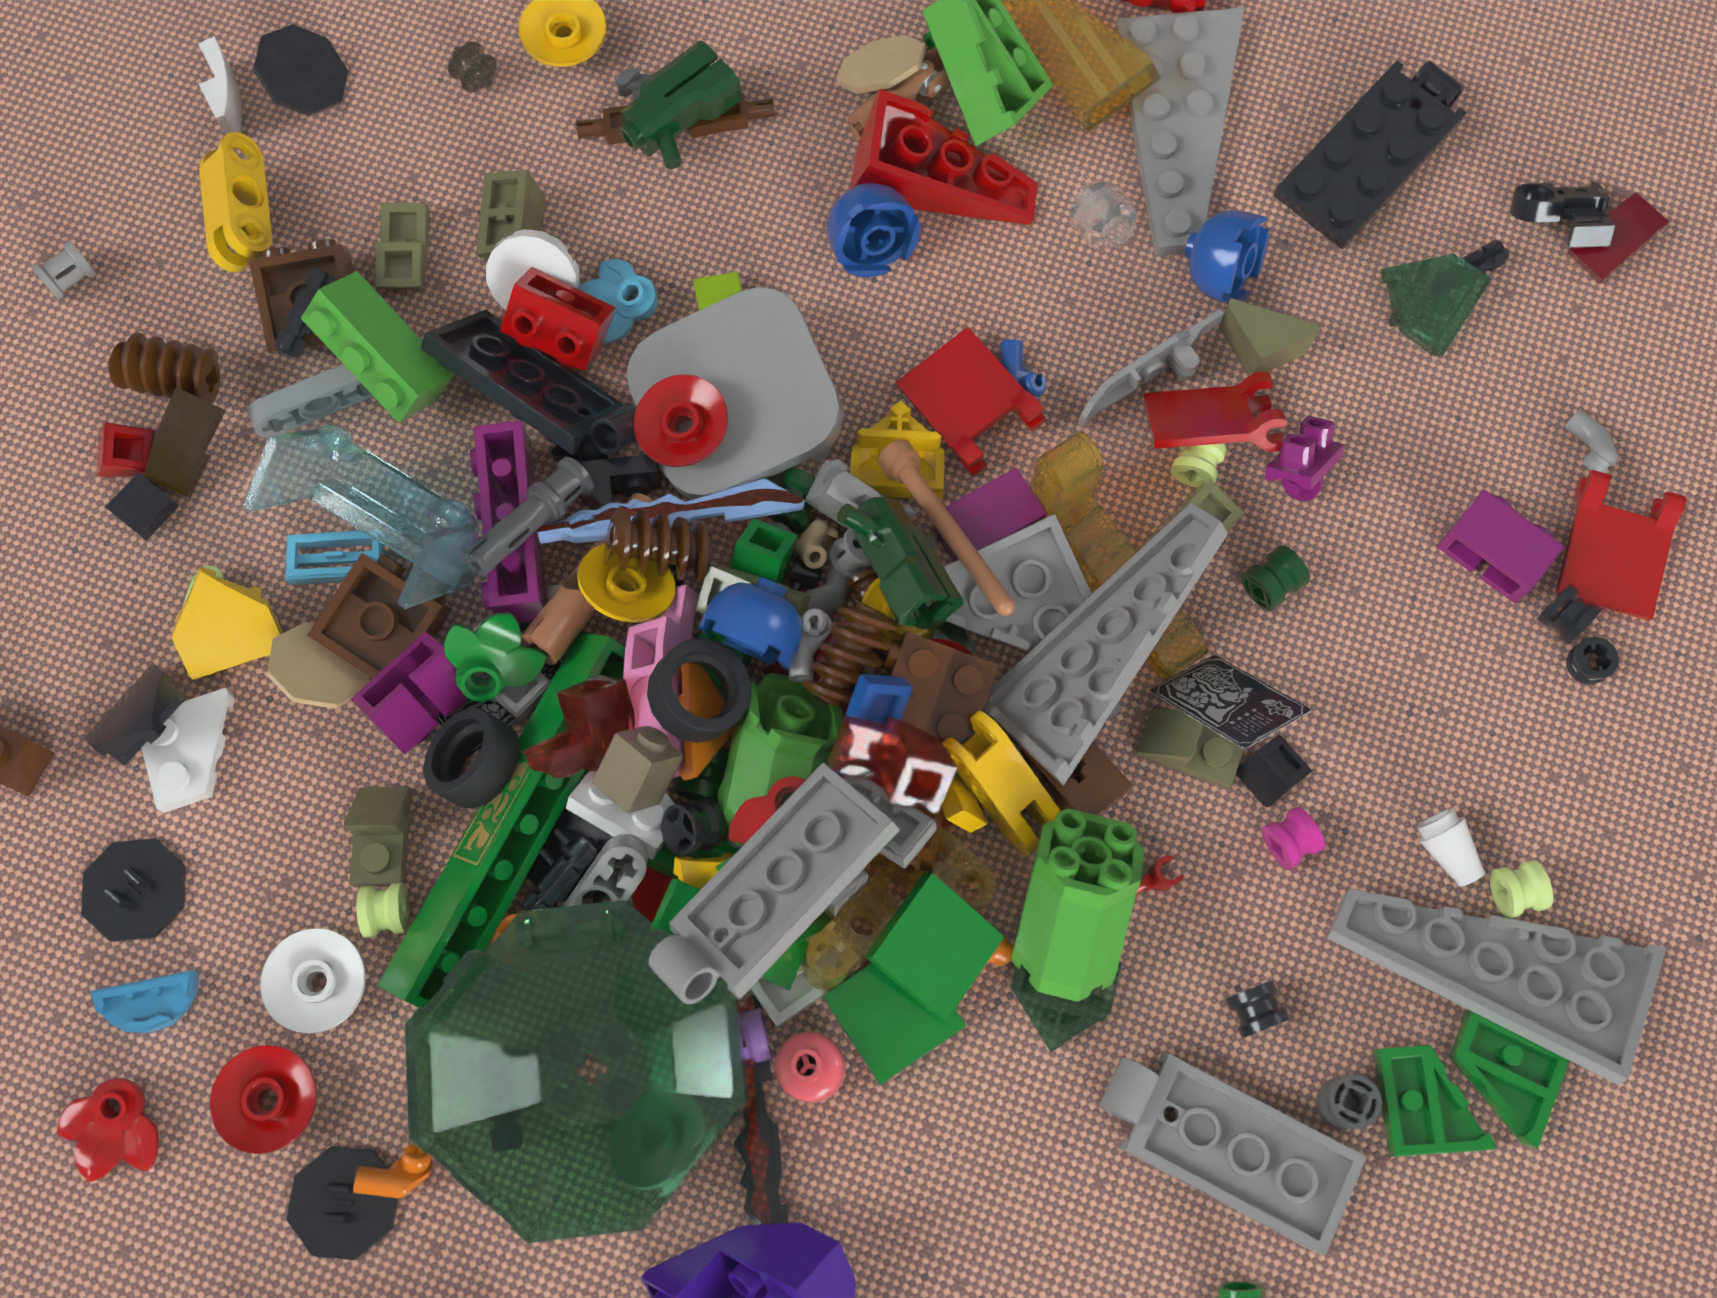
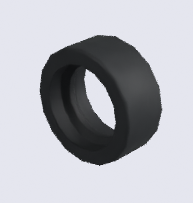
(728, 670)
(488, 772)

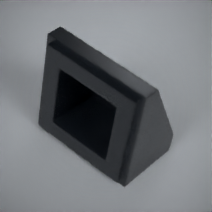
(1272, 771)

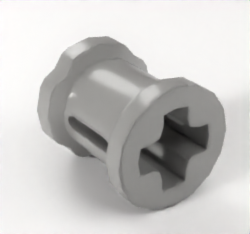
(69, 268)
(852, 561)

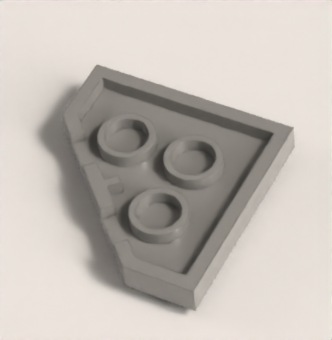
(1037, 574)

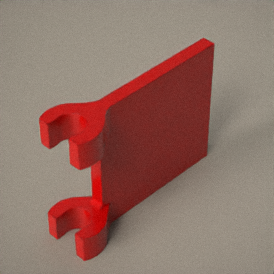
(965, 393)
(1215, 415)
(1618, 554)

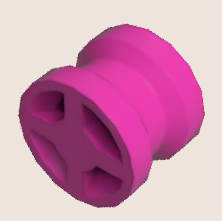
(1293, 838)

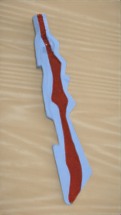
(737, 503)

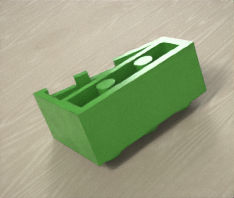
(986, 63)

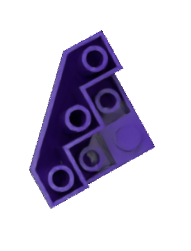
(757, 1263)

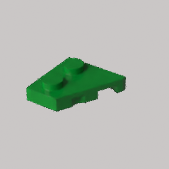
(1423, 1107)

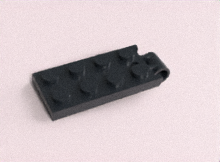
(1373, 151)
(532, 385)

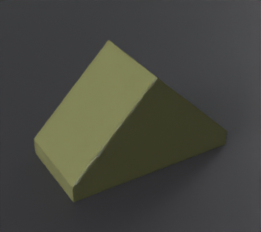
(1265, 337)

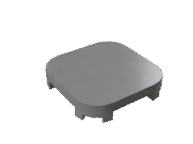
(770, 379)

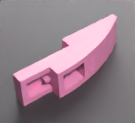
(647, 646)

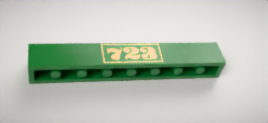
(497, 843)

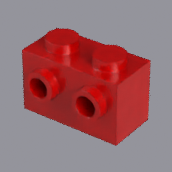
(557, 319)

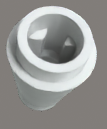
(1452, 846)

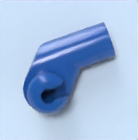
(1012, 359)

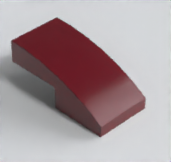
(1635, 226)

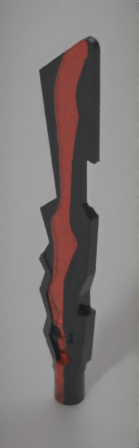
(760, 1146)

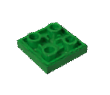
(934, 946)
(887, 1022)

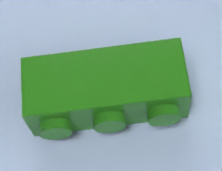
(376, 346)

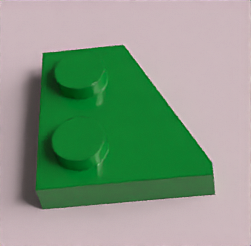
(1510, 1074)

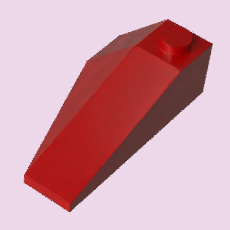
(937, 166)

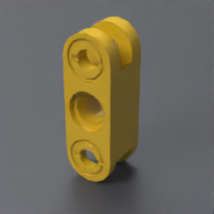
(235, 202)
(1002, 782)

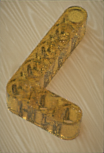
(1065, 487)

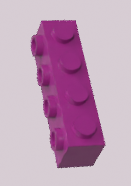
(504, 475)

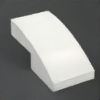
(222, 90)

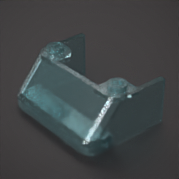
(375, 500)

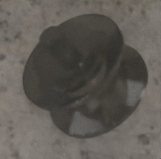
(472, 66)

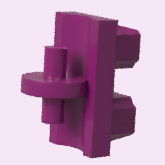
(1306, 459)

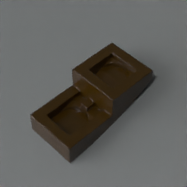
(181, 442)

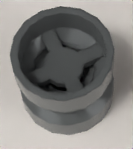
(1338, 1106)

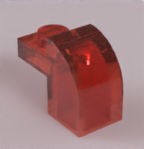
(592, 717)
(901, 756)

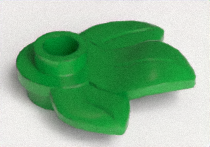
(492, 650)

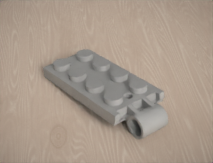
(772, 888)
(1235, 1149)

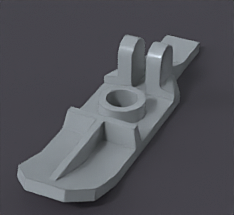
(1173, 353)

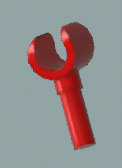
(1154, 878)

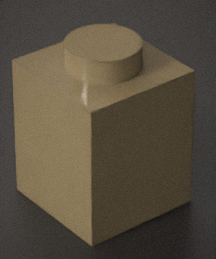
(637, 768)

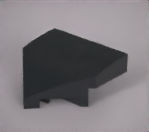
(136, 716)

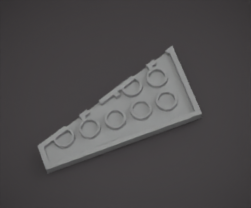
(1181, 115)
(1081, 670)
(1532, 978)

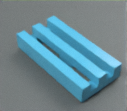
(323, 540)

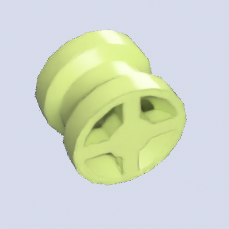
(1198, 464)
(1521, 889)
(383, 910)

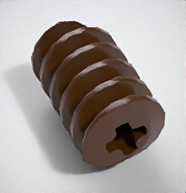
(161, 368)
(659, 543)
(850, 653)

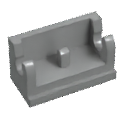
(838, 487)

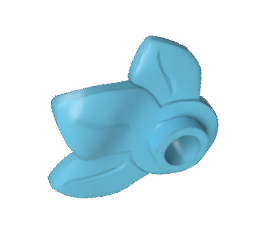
(616, 287)

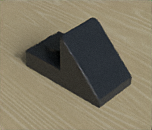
(620, 476)

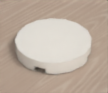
(519, 253)

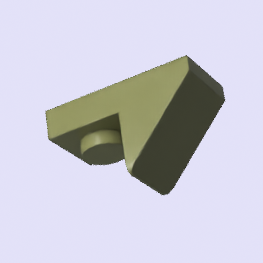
(1189, 747)
(380, 835)

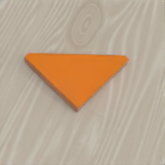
(704, 701)

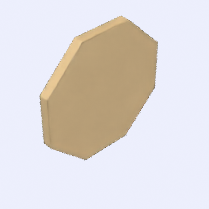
(881, 64)
(312, 672)

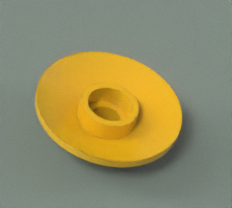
(548, 20)
(624, 593)

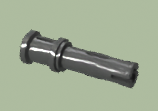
(544, 503)

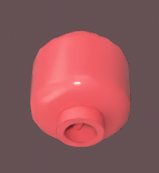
(828, 1072)

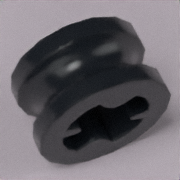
(1606, 660)

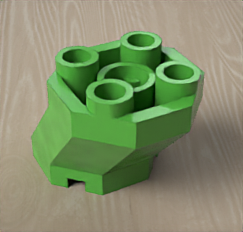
(777, 738)
(1078, 904)

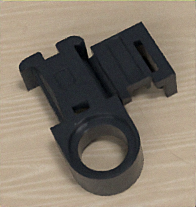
(1581, 205)

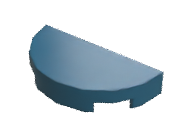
(148, 1003)

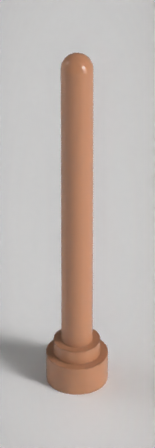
(902, 465)

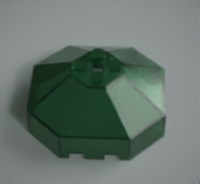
(501, 1086)

